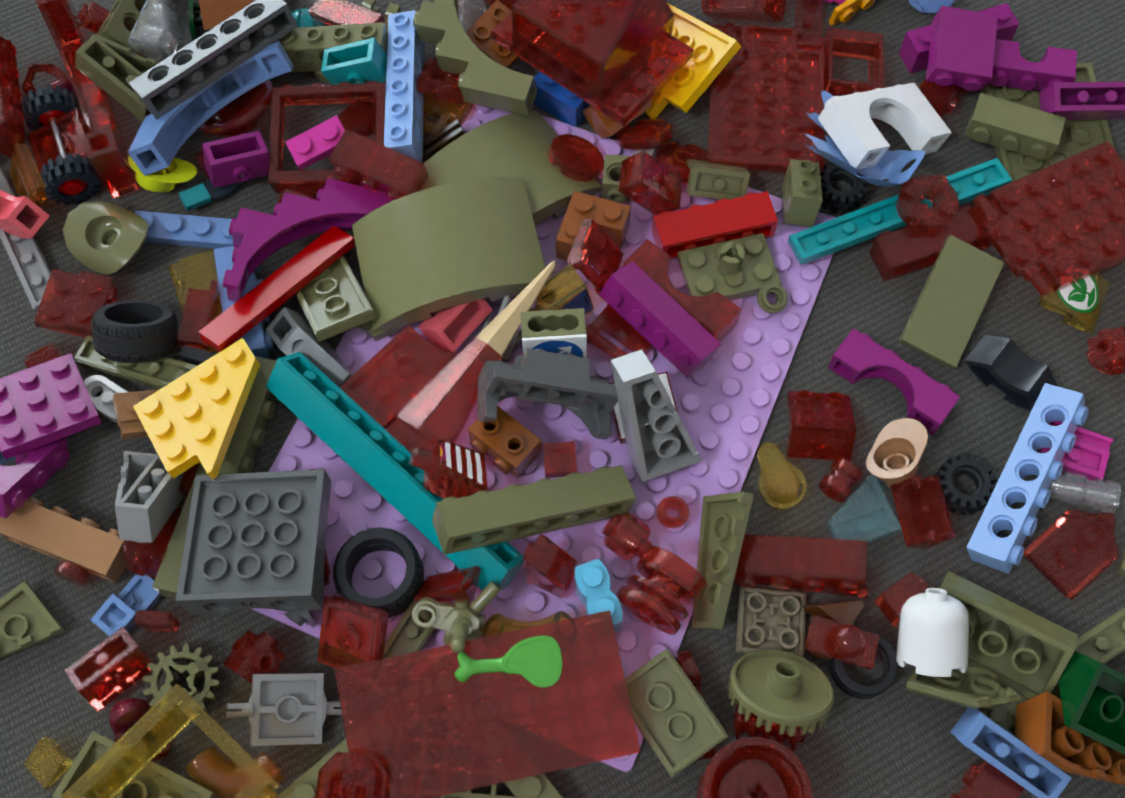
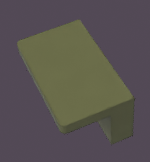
(716, 180)

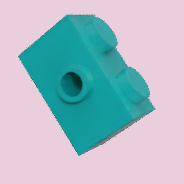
(355, 63)

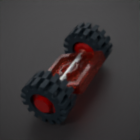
(59, 145)

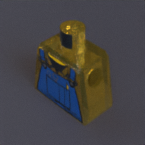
(564, 291)

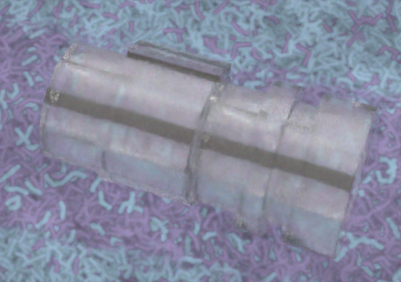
(1078, 490)

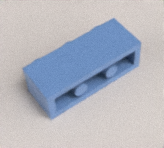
(1009, 754)

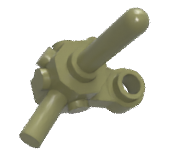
(459, 620)

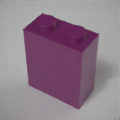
(962, 48)

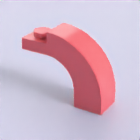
(20, 216)

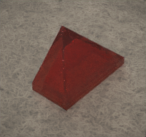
(450, 585)

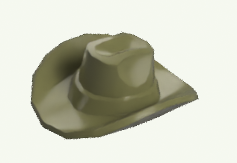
(104, 235)

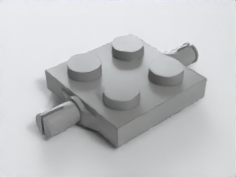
(286, 709)

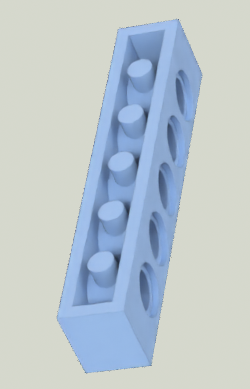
(403, 102)
(1051, 405)

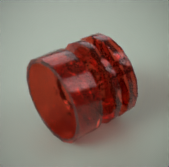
(662, 589)

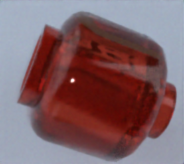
(626, 536)

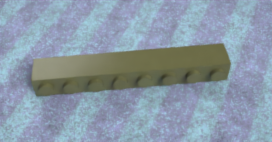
(238, 459)

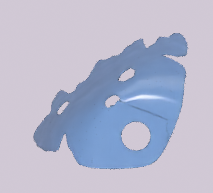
(888, 167)

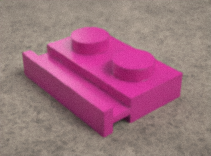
(1088, 454)

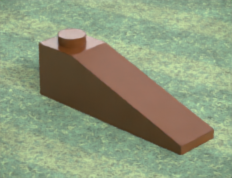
(1043, 729)

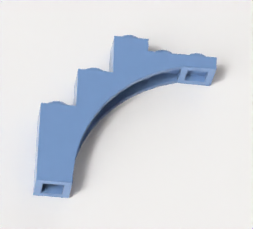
(162, 138)

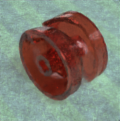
(756, 767)

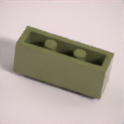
(1015, 127)

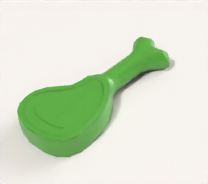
(534, 658)

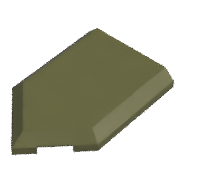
(972, 689)

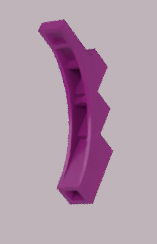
(262, 234)

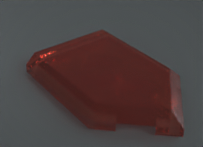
(1074, 550)

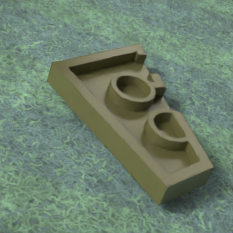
(25, 620)

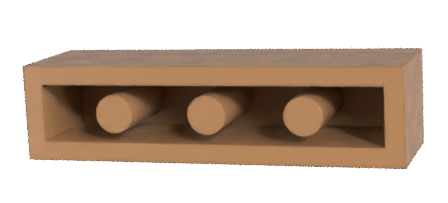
(65, 538)

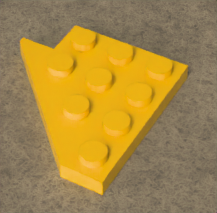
(710, 56)
(200, 411)

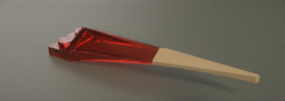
(451, 396)

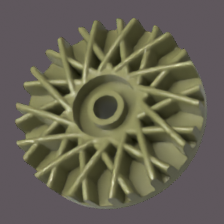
(781, 691)

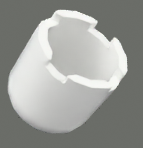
(934, 634)

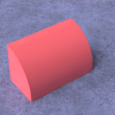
(453, 325)

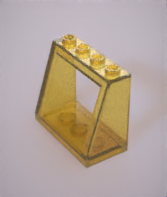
(151, 736)

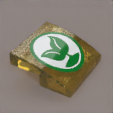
(1078, 302)

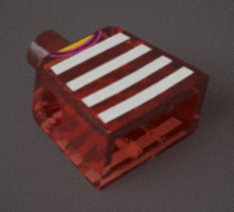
(451, 469)

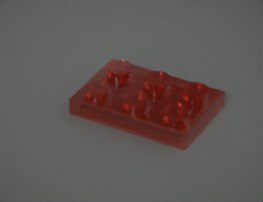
(394, 376)

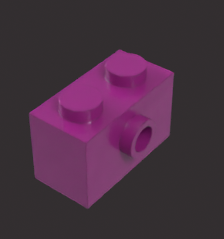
(236, 159)

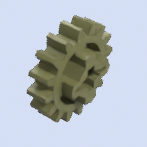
(191, 672)

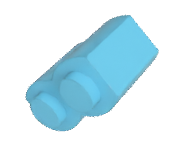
(593, 590)

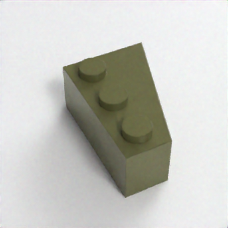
(112, 69)

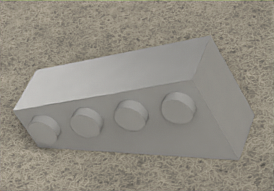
(651, 424)

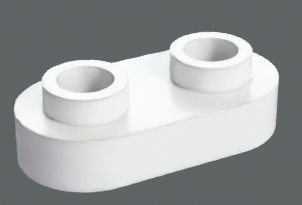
(103, 403)

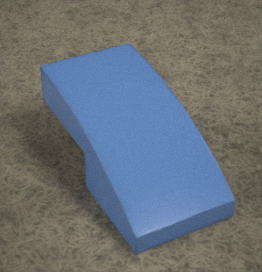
(122, 608)

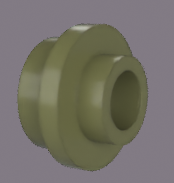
(780, 294)

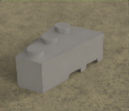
(145, 497)

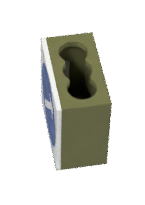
(555, 331)

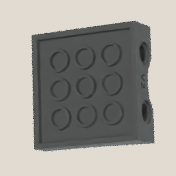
(255, 542)

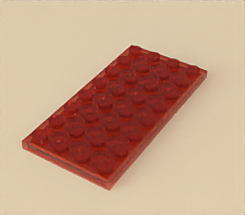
(495, 726)

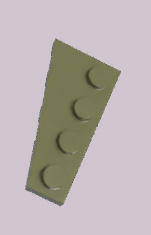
(720, 545)

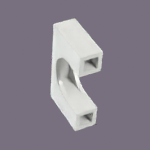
(901, 106)

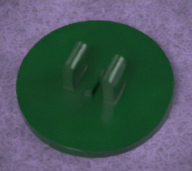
(195, 20)

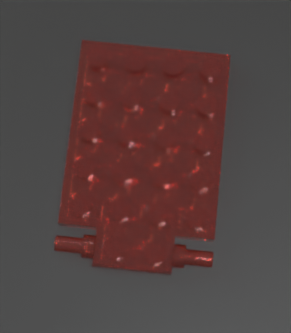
(764, 98)
(1060, 219)

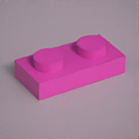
(316, 142)

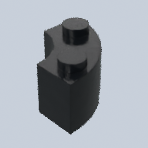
(1010, 370)

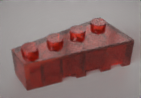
(805, 564)

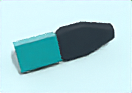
(204, 193)

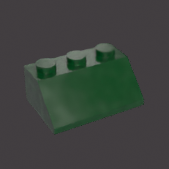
(1094, 700)

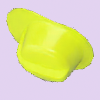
(167, 178)

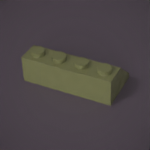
(1011, 640)

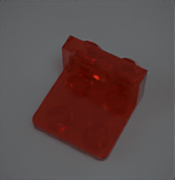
(820, 425)

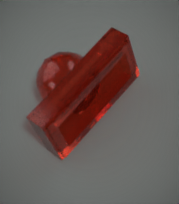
(842, 642)

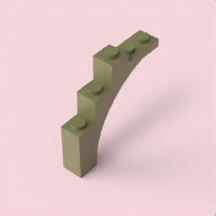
(480, 77)

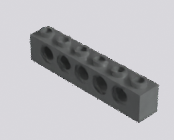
(212, 55)

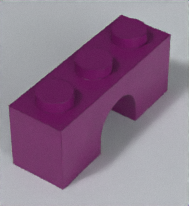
(1015, 72)
(30, 473)

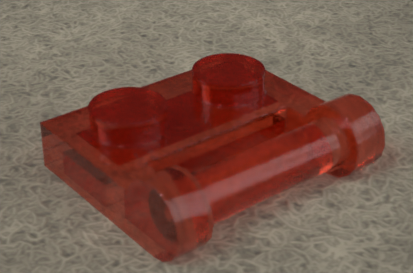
(597, 248)
(618, 328)

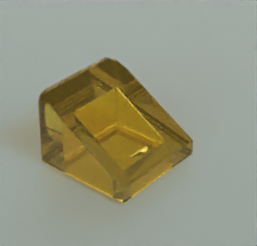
(47, 762)

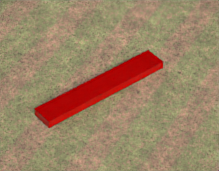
(277, 288)

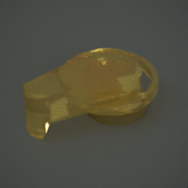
(779, 479)

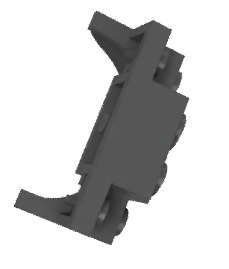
(552, 380)

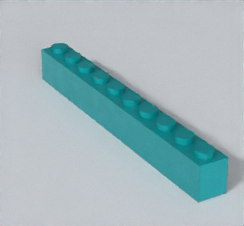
(377, 459)

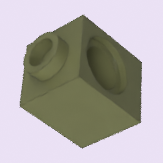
(611, 172)

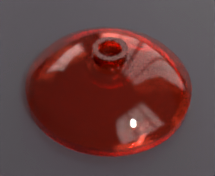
(240, 113)

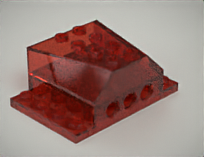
(598, 49)

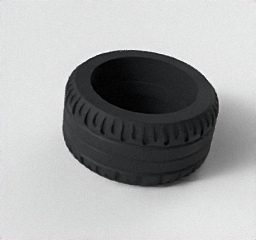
(134, 331)
(368, 542)

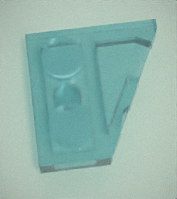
(864, 515)

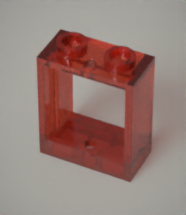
(867, 46)

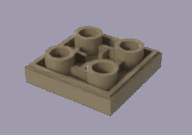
(770, 621)

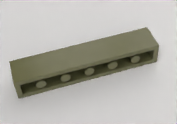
(531, 508)

